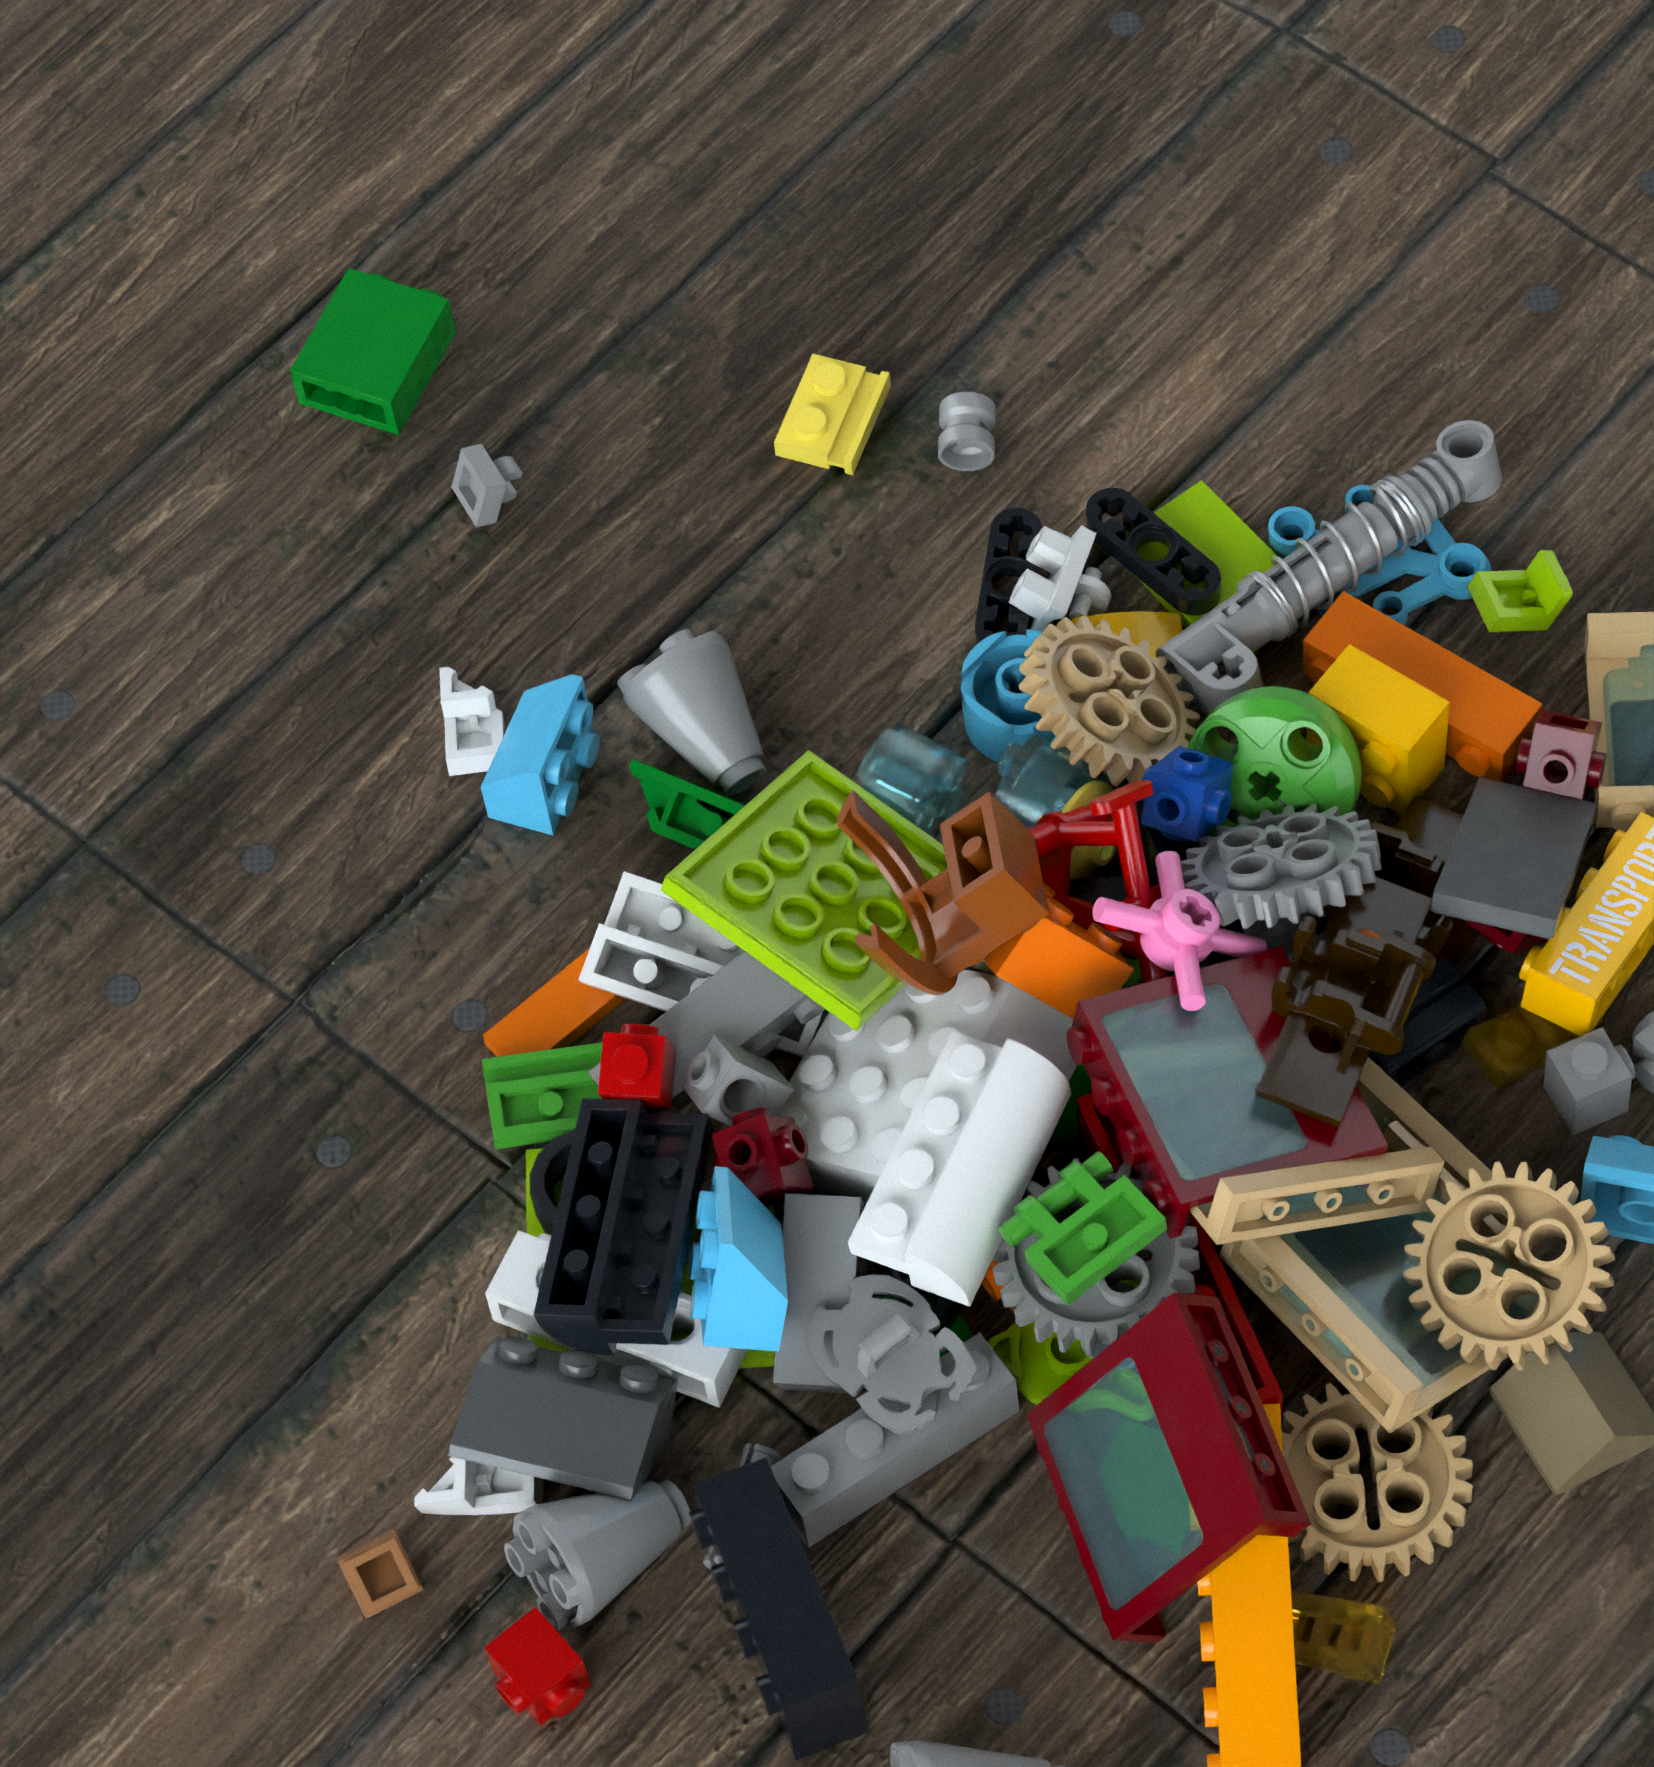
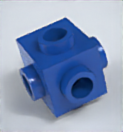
(1188, 794)

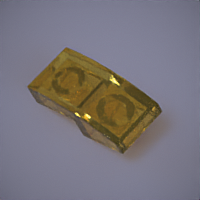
(1515, 1044)

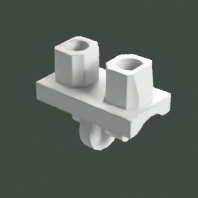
(1066, 585)

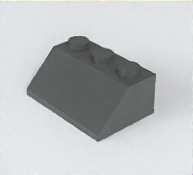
(565, 1417)

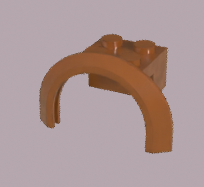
(967, 910)

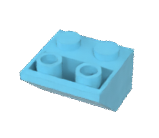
(542, 757)
(737, 1268)

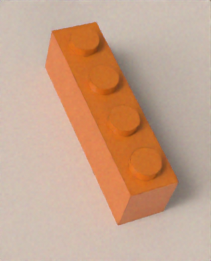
(1484, 711)

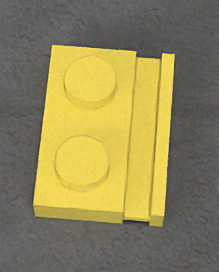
(832, 414)

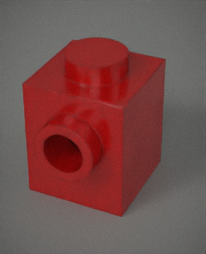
(638, 1066)
(537, 1669)

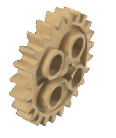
(1105, 698)
(1533, 1216)
(1424, 1473)

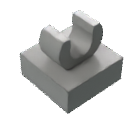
(484, 483)

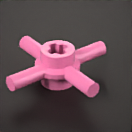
(1178, 929)

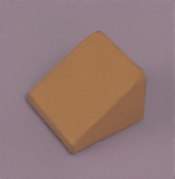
(379, 1573)

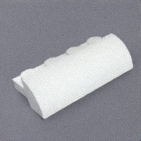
(663, 952)
(961, 1165)

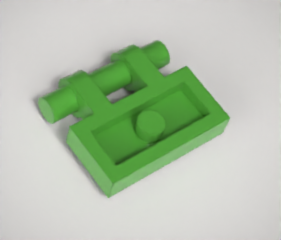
(1091, 1240)

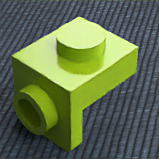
(1522, 597)

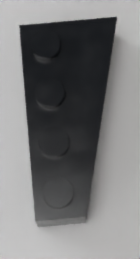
(780, 1609)

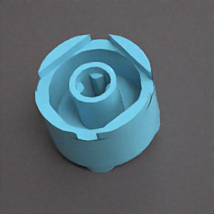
(992, 696)

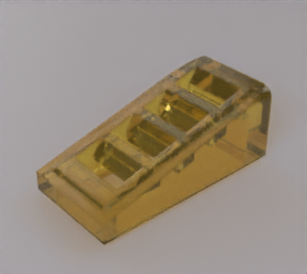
(1374, 1621)

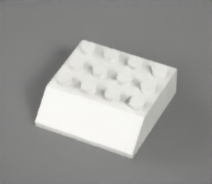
(864, 1083)

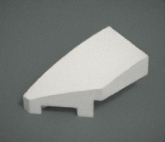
(471, 725)
(480, 1490)

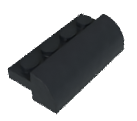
(623, 1226)

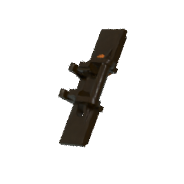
(1414, 860)
(1325, 990)

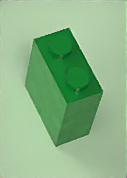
(373, 350)

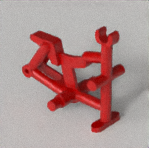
(1091, 826)

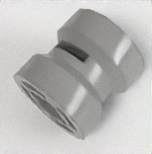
(966, 433)

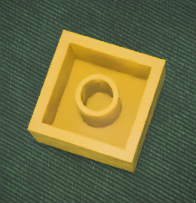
(1393, 722)

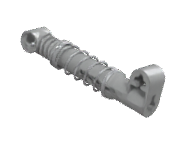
(1272, 602)

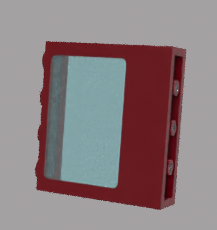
(1188, 1083)
(1164, 1462)

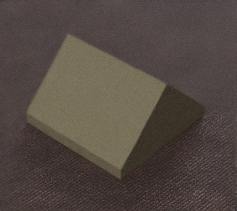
(1575, 1411)

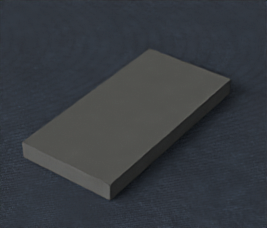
(1514, 858)

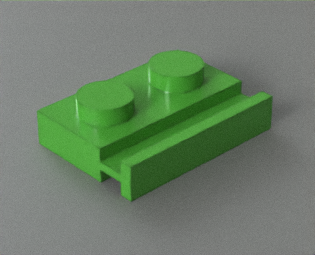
(538, 1093)

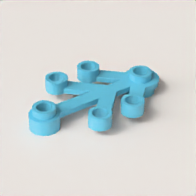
(1437, 568)

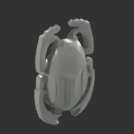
(889, 1351)

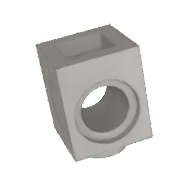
(722, 1064)

